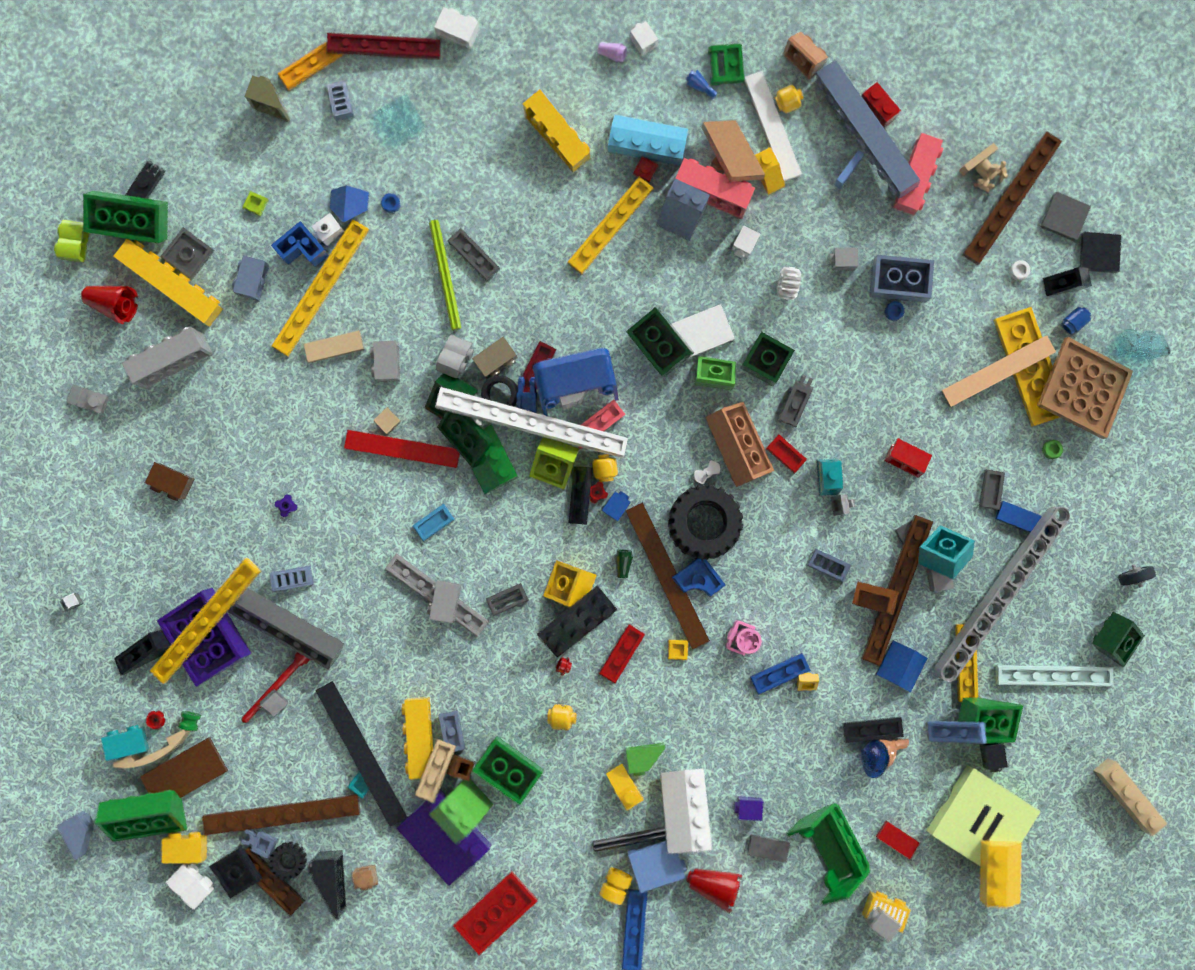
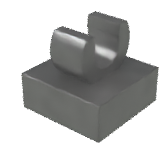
(841, 504)

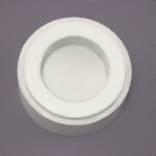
(1019, 270)

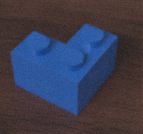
(299, 241)

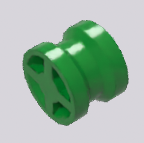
(189, 721)

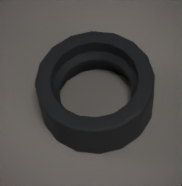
(485, 391)

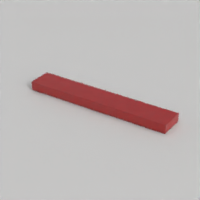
(402, 449)

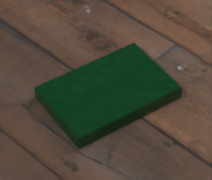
(465, 436)

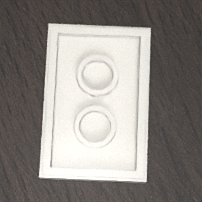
(705, 330)

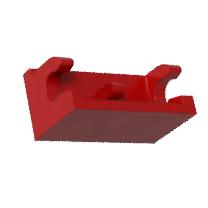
(908, 458)

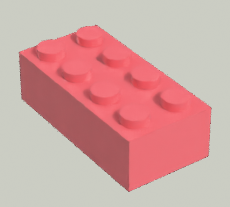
(724, 195)

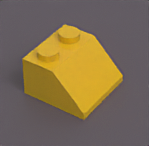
(568, 584)

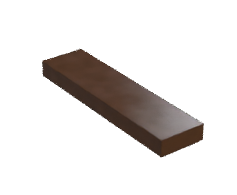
(277, 889)

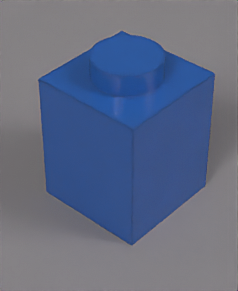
(616, 505)

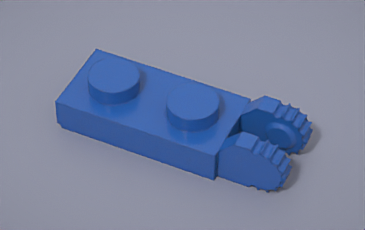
(527, 400)

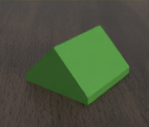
(715, 373)

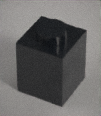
(993, 756)

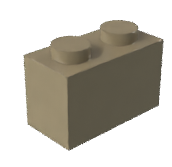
(495, 358)

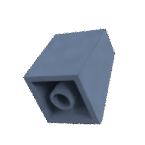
(682, 209)

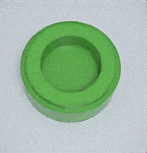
(1052, 449)

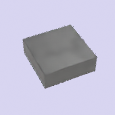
(274, 702)

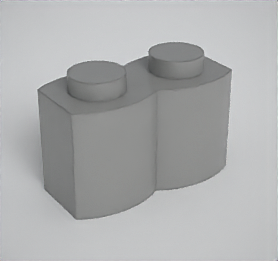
(454, 356)

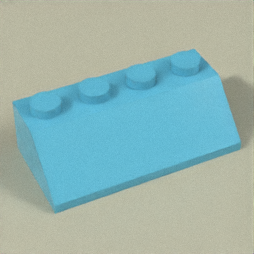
(647, 140)

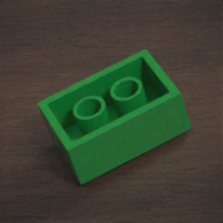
(508, 770)

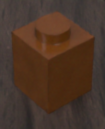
(460, 767)

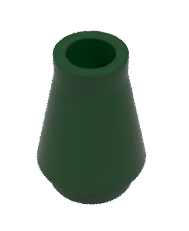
(623, 562)

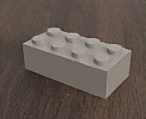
(167, 357)

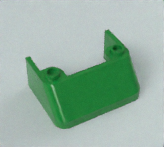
(838, 848)

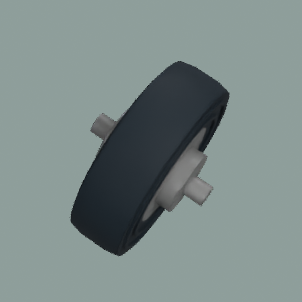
(1137, 575)

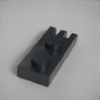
(146, 181)

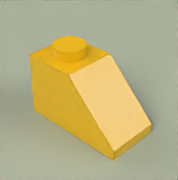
(773, 176)
(624, 786)

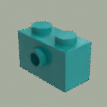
(124, 743)

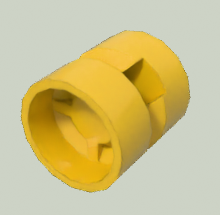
(615, 886)

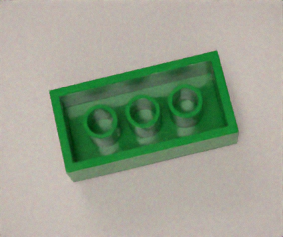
(125, 216)

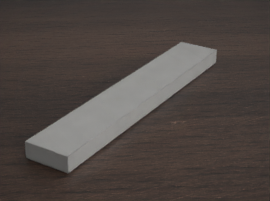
(423, 584)

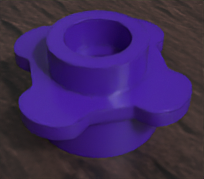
(284, 511)

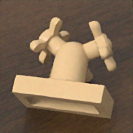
(985, 169)

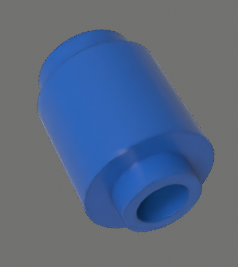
(1076, 320)

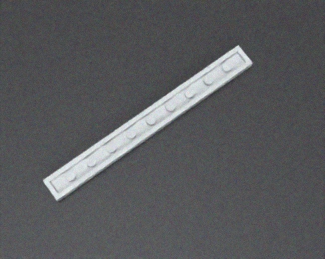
(531, 422)

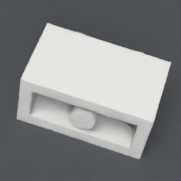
(457, 27)

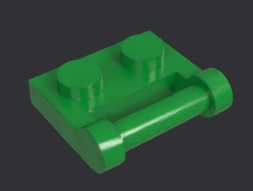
(732, 64)

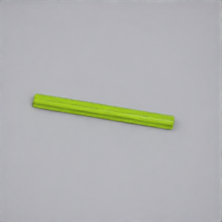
(445, 274)

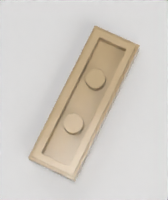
(333, 346)
(435, 771)

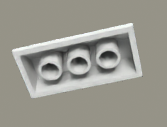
(685, 811)

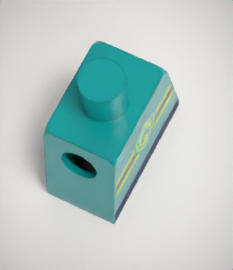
(829, 476)

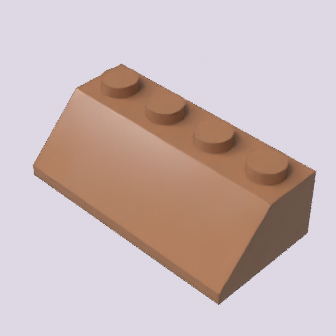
(739, 443)

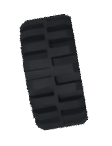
(705, 496)

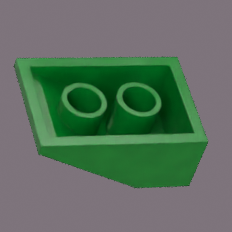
(999, 718)

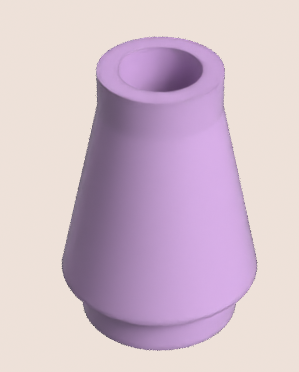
(613, 51)

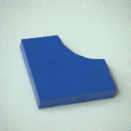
(699, 576)

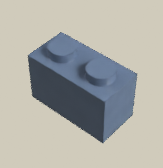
(250, 278)

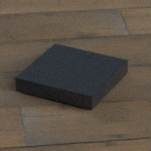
(1100, 252)
(235, 872)

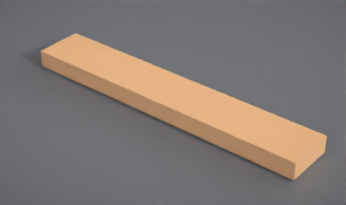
(998, 371)

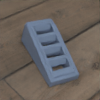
(345, 113)
(844, 573)
(274, 578)

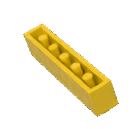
(168, 282)

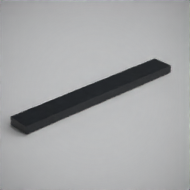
(361, 754)

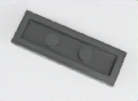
(473, 255)

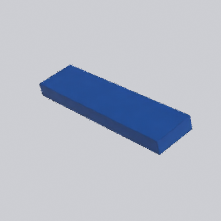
(634, 930)

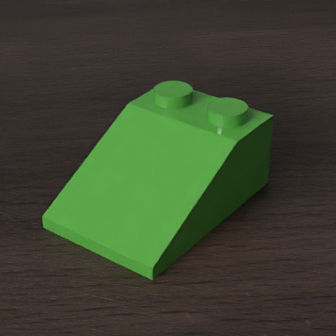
(461, 810)

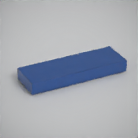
(1018, 517)
(780, 673)

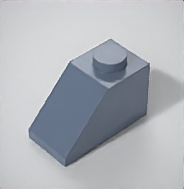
(77, 833)

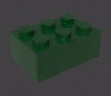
(660, 342)

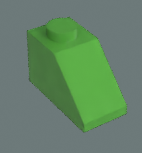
(643, 757)

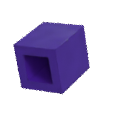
(749, 808)

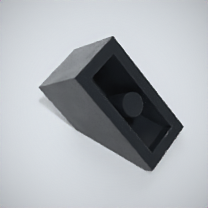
(1067, 281)

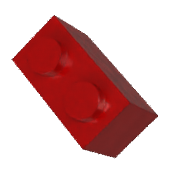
(881, 104)

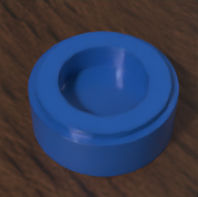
(390, 203)
(894, 311)

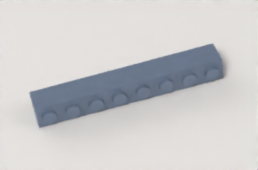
(867, 130)

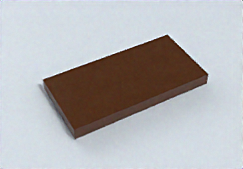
(186, 770)

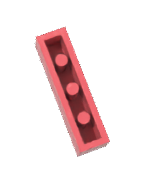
(922, 161)

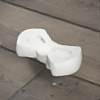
(712, 469)

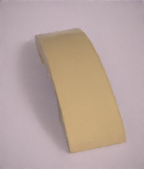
(134, 761)

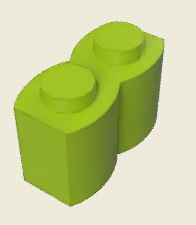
(71, 241)

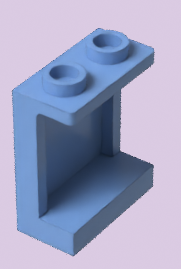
(656, 867)

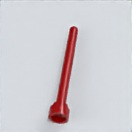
(299, 660)

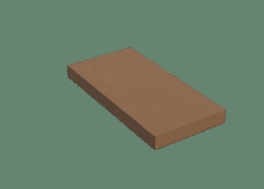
(732, 151)

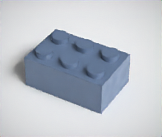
(901, 278)

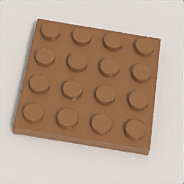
(1085, 388)

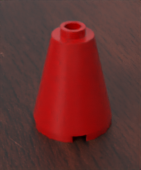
(112, 301)
(716, 886)

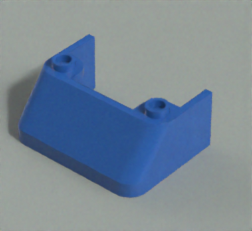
(574, 375)

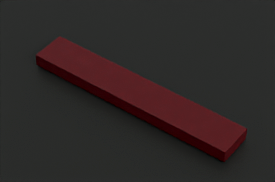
(383, 46)

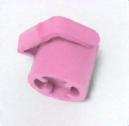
(746, 639)

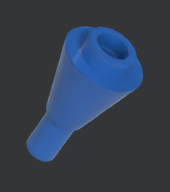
(698, 82)

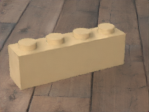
(1130, 797)

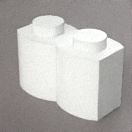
(190, 884)

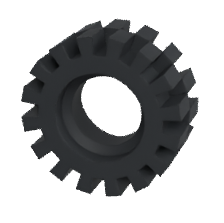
(279, 869)

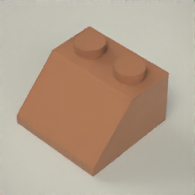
(805, 54)

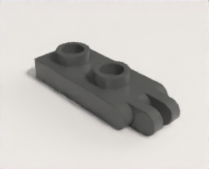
(796, 401)

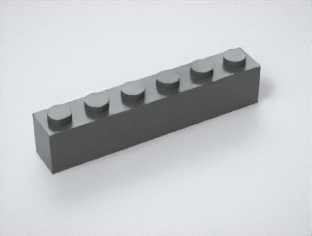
(287, 628)

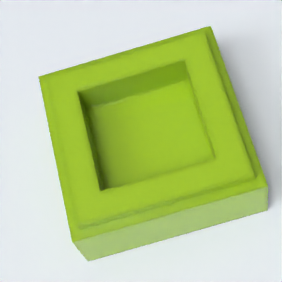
(255, 203)

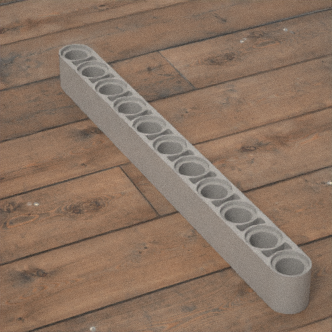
(1010, 590)

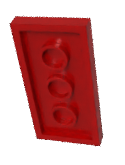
(495, 912)

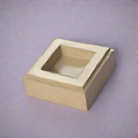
(387, 420)

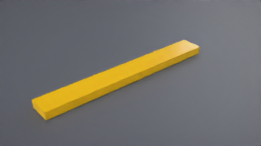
(320, 287)
(205, 620)

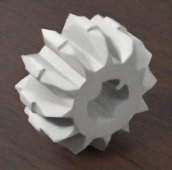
(788, 283)

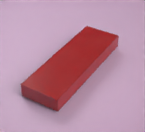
(622, 653)

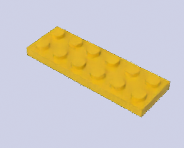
(1016, 332)

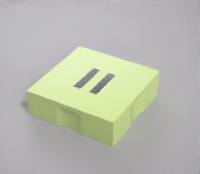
(981, 812)

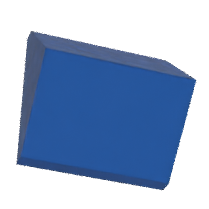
(902, 666)

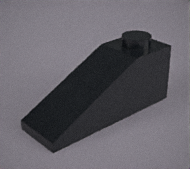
(142, 652)

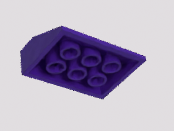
(217, 651)
(435, 845)

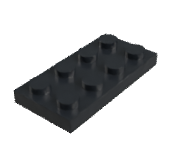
(577, 621)

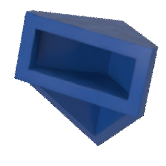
(348, 202)

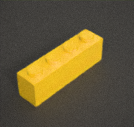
(418, 734)

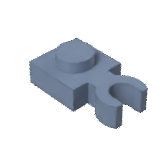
(262, 842)

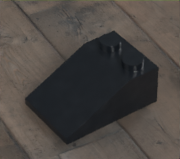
(329, 879)

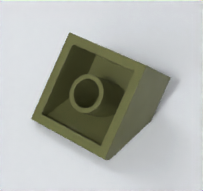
(265, 98)

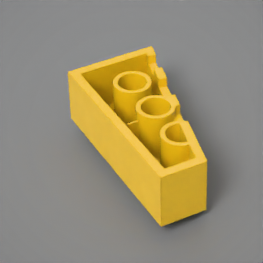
(556, 131)

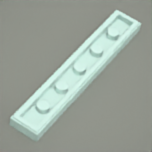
(1054, 675)

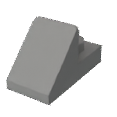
(87, 399)

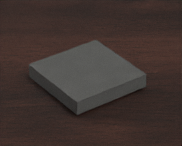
(1065, 216)
(187, 253)

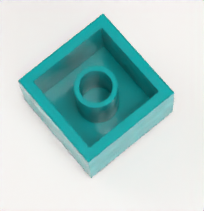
(946, 552)

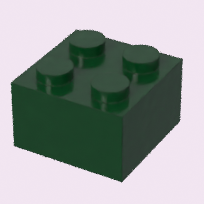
(767, 359)

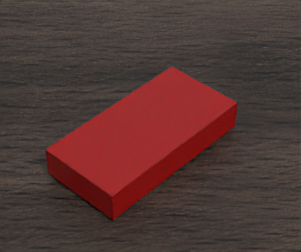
(786, 454)
(898, 839)

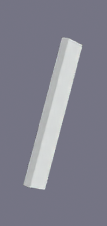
(772, 125)

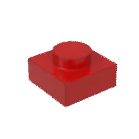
(645, 169)

